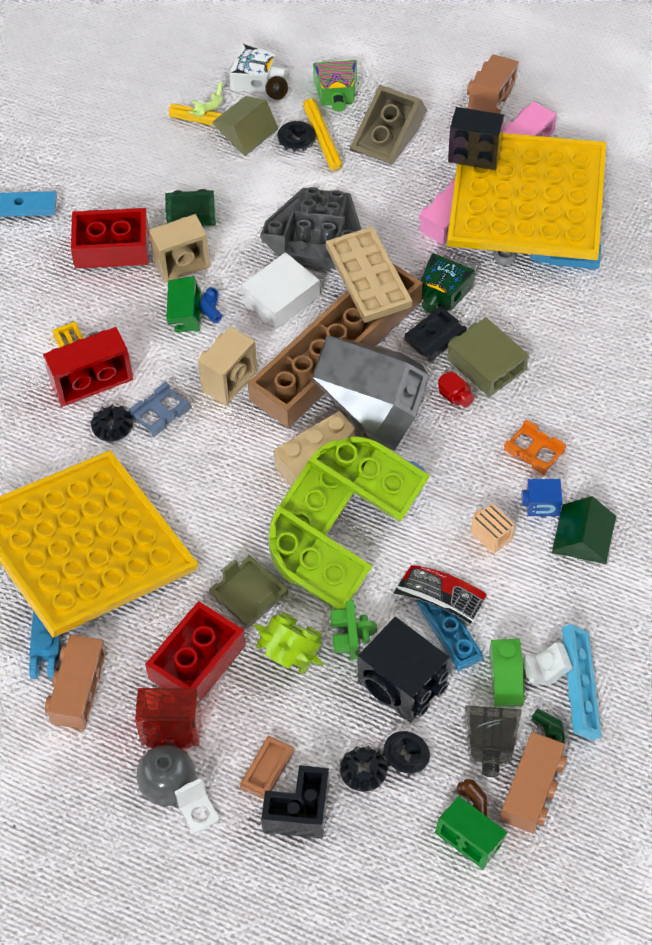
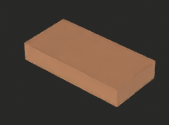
(267, 767)

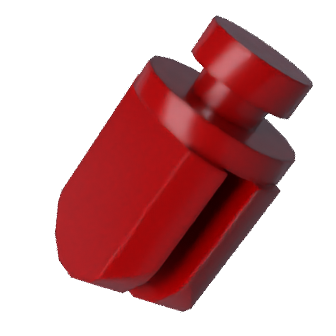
(455, 389)

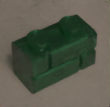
(184, 204)

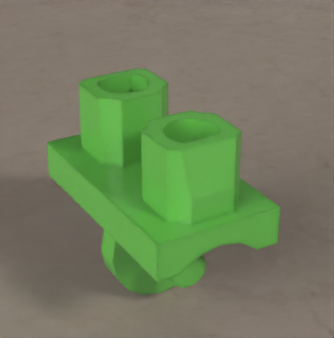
(346, 619)

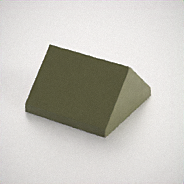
(247, 123)

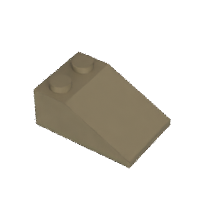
(388, 124)

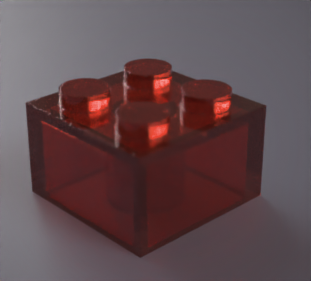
(168, 717)

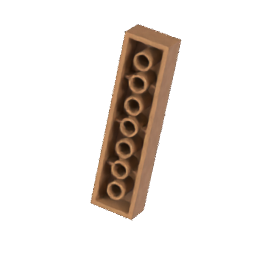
(285, 383)

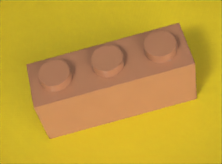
(75, 682)
(534, 783)

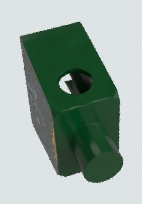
(445, 283)

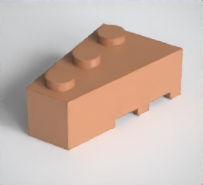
(492, 84)

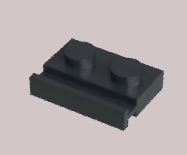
(434, 333)

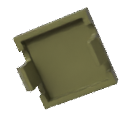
(247, 590)

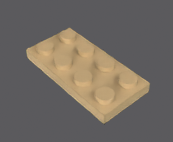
(368, 274)

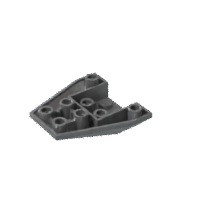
(308, 222)
(372, 387)

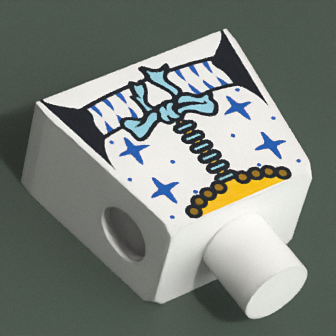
(253, 69)

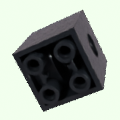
(403, 670)

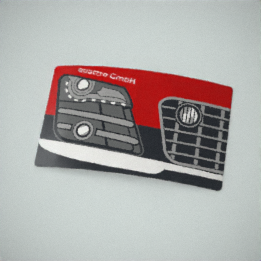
(442, 591)

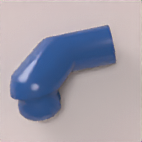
(208, 304)

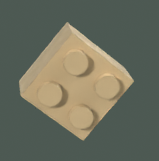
(179, 248)
(227, 365)

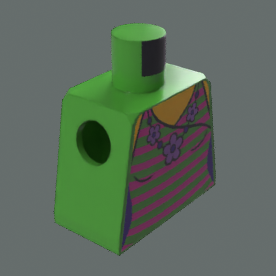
(335, 83)

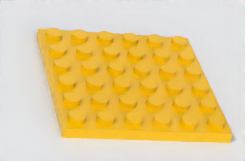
(536, 200)
(86, 543)

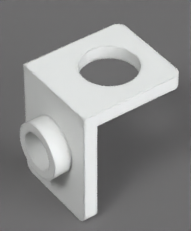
(194, 796)

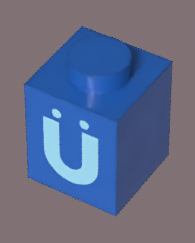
(542, 497)

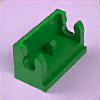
(184, 304)
(470, 832)

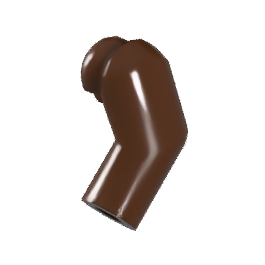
(475, 793)

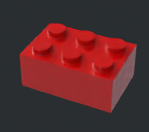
(110, 238)
(88, 366)
(196, 651)

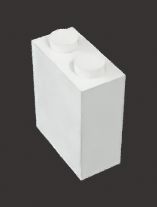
(280, 290)

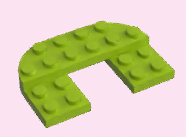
(316, 499)

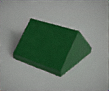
(584, 530)

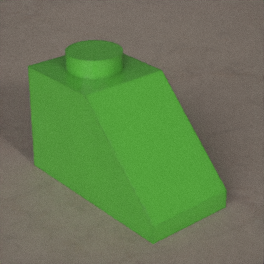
(506, 672)

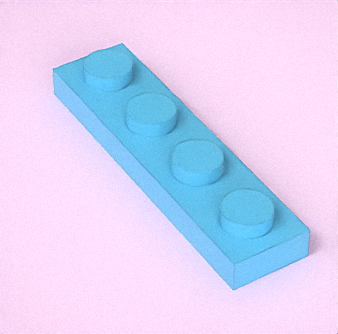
(581, 683)

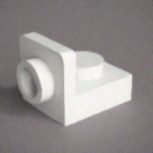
(548, 665)

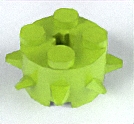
(289, 642)

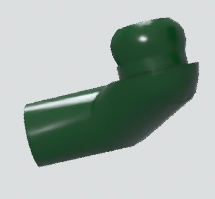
(552, 726)

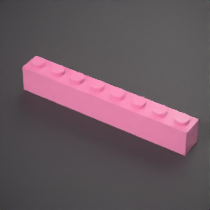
(435, 219)

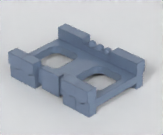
(154, 404)

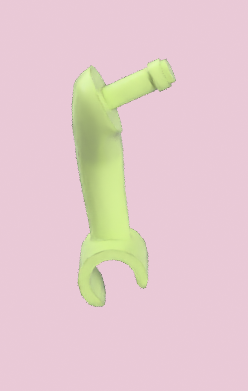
(216, 100)

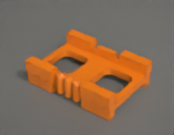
(540, 441)

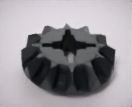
(299, 129)
(120, 428)
(413, 745)
(365, 780)

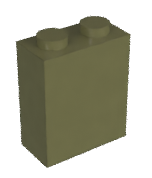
(487, 356)

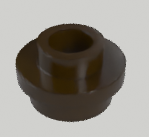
(283, 87)

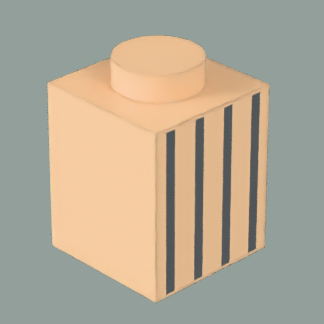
(492, 528)

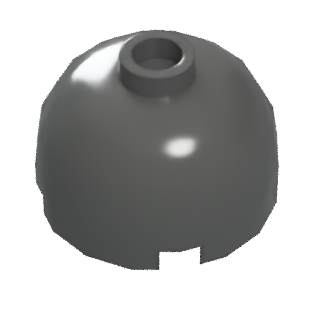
(163, 772)

